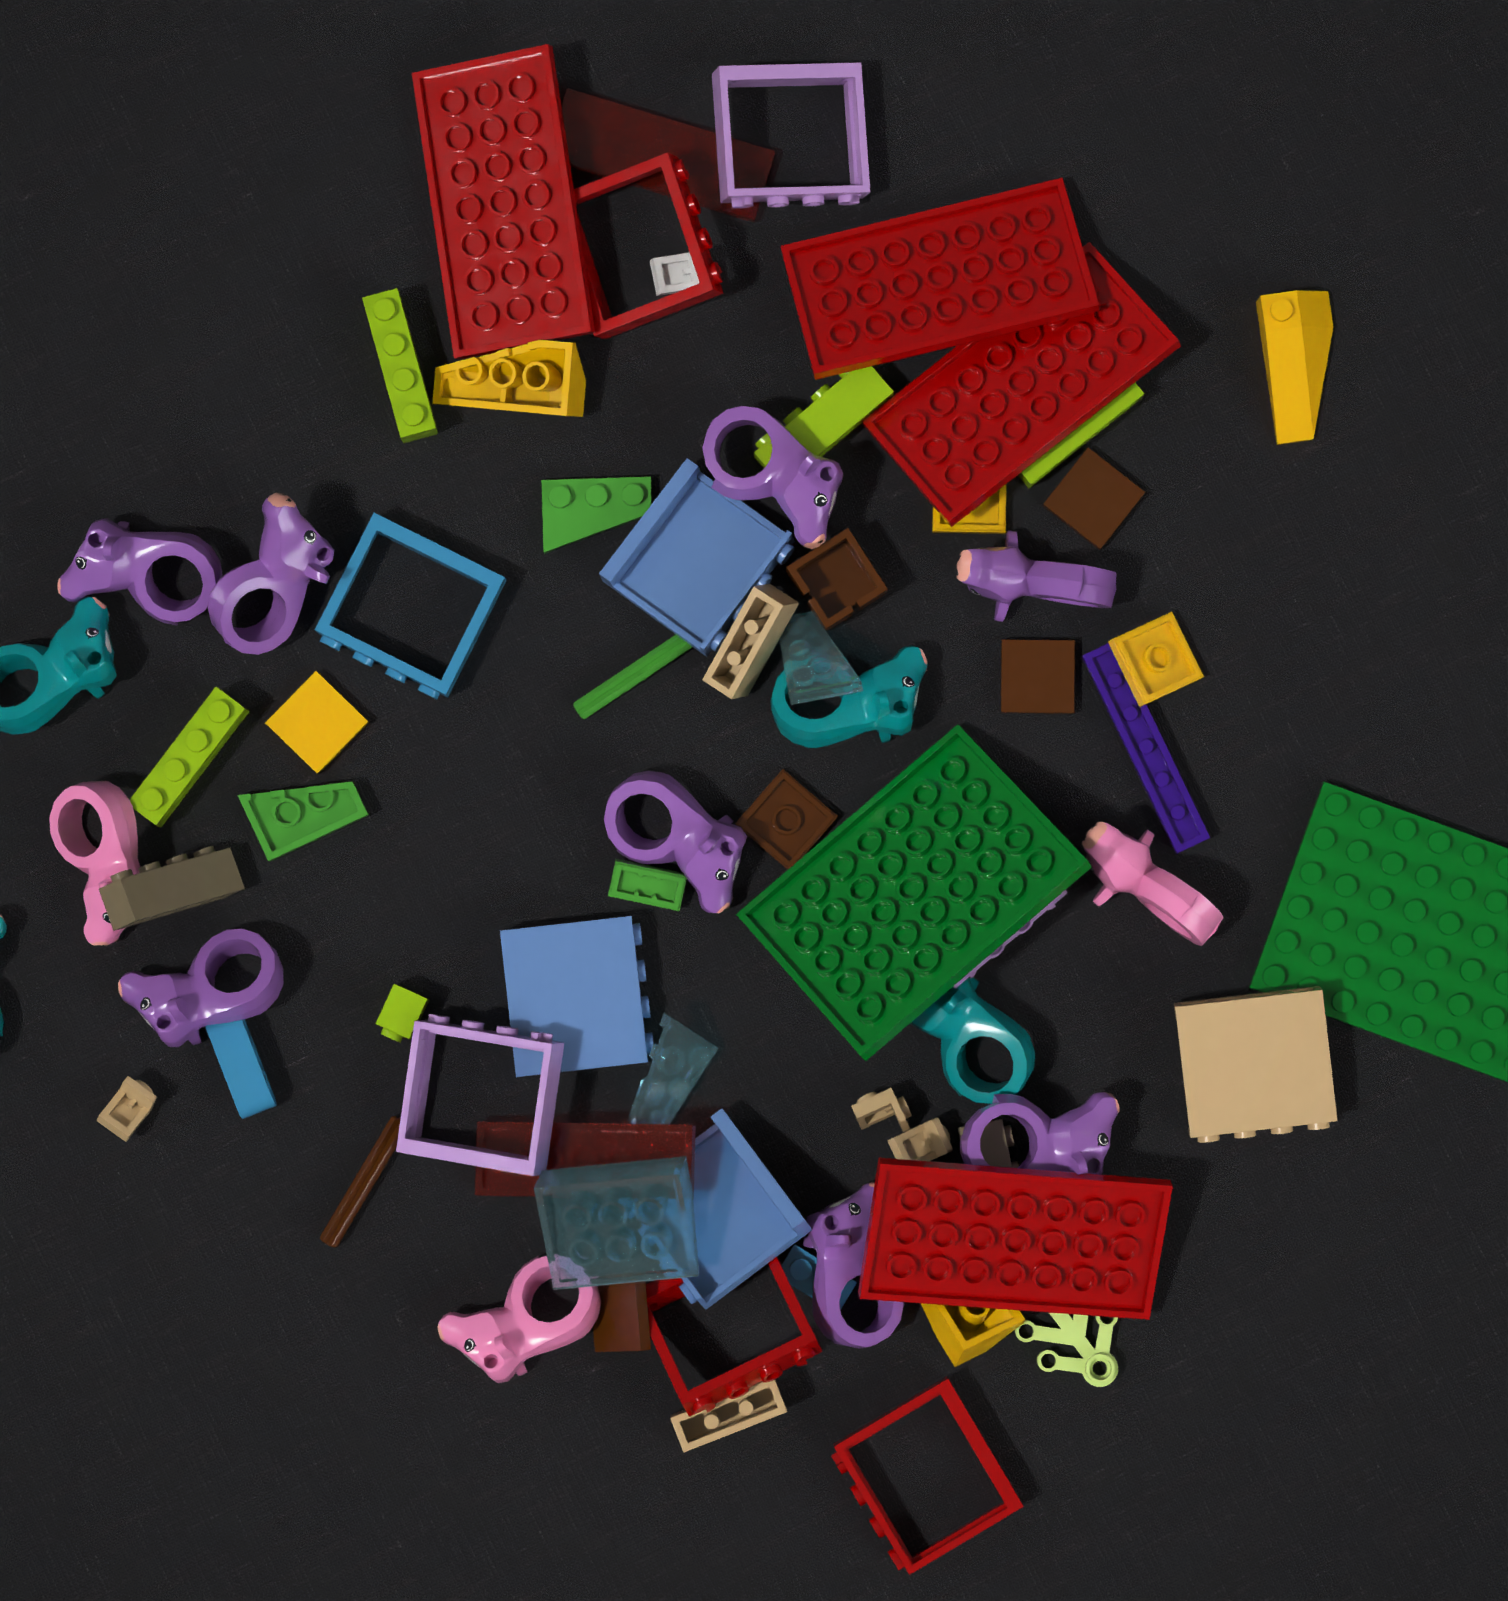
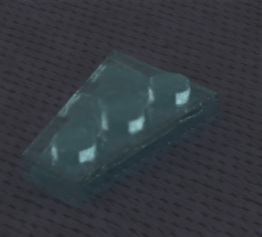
(814, 663)
(674, 1071)

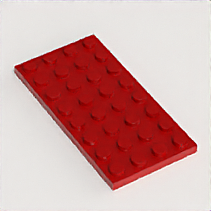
(503, 201)
(939, 278)
(1017, 394)
(1014, 1238)

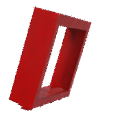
(696, 237)
(738, 1380)
(881, 1522)

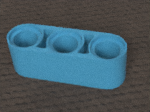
(241, 1067)

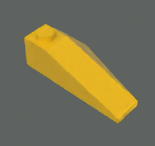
(1296, 348)
(524, 378)
(970, 1330)

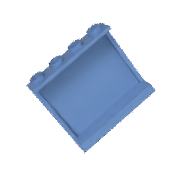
(696, 559)
(581, 989)
(738, 1213)

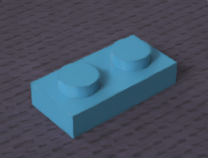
(800, 1271)

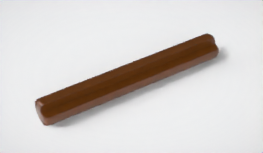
(362, 1184)

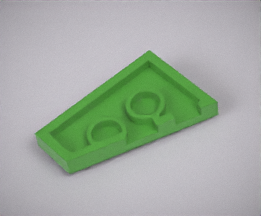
(589, 506)
(301, 815)

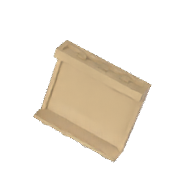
(1256, 1063)

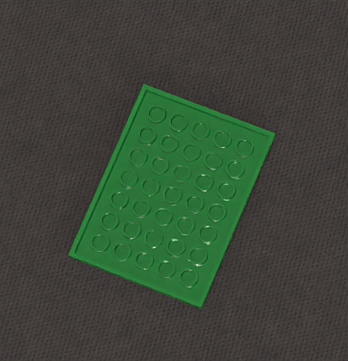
(913, 891)
(1397, 930)

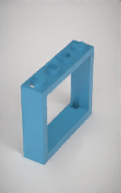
(396, 668)

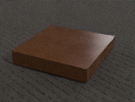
(1093, 498)
(1037, 676)
(786, 820)
(622, 1318)

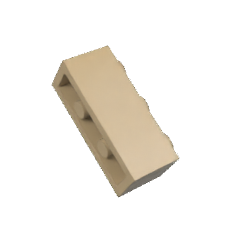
(750, 641)
(729, 1416)

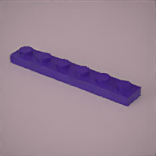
(1147, 752)

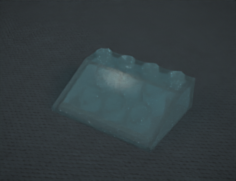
(618, 1222)

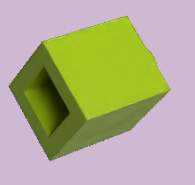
(400, 1013)

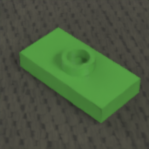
(647, 884)

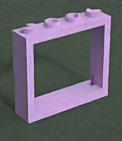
(793, 75)
(417, 1086)

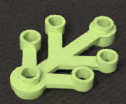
(1074, 1333)

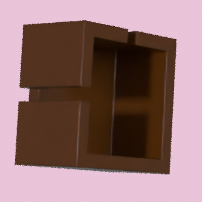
(836, 579)

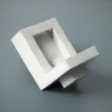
(673, 273)

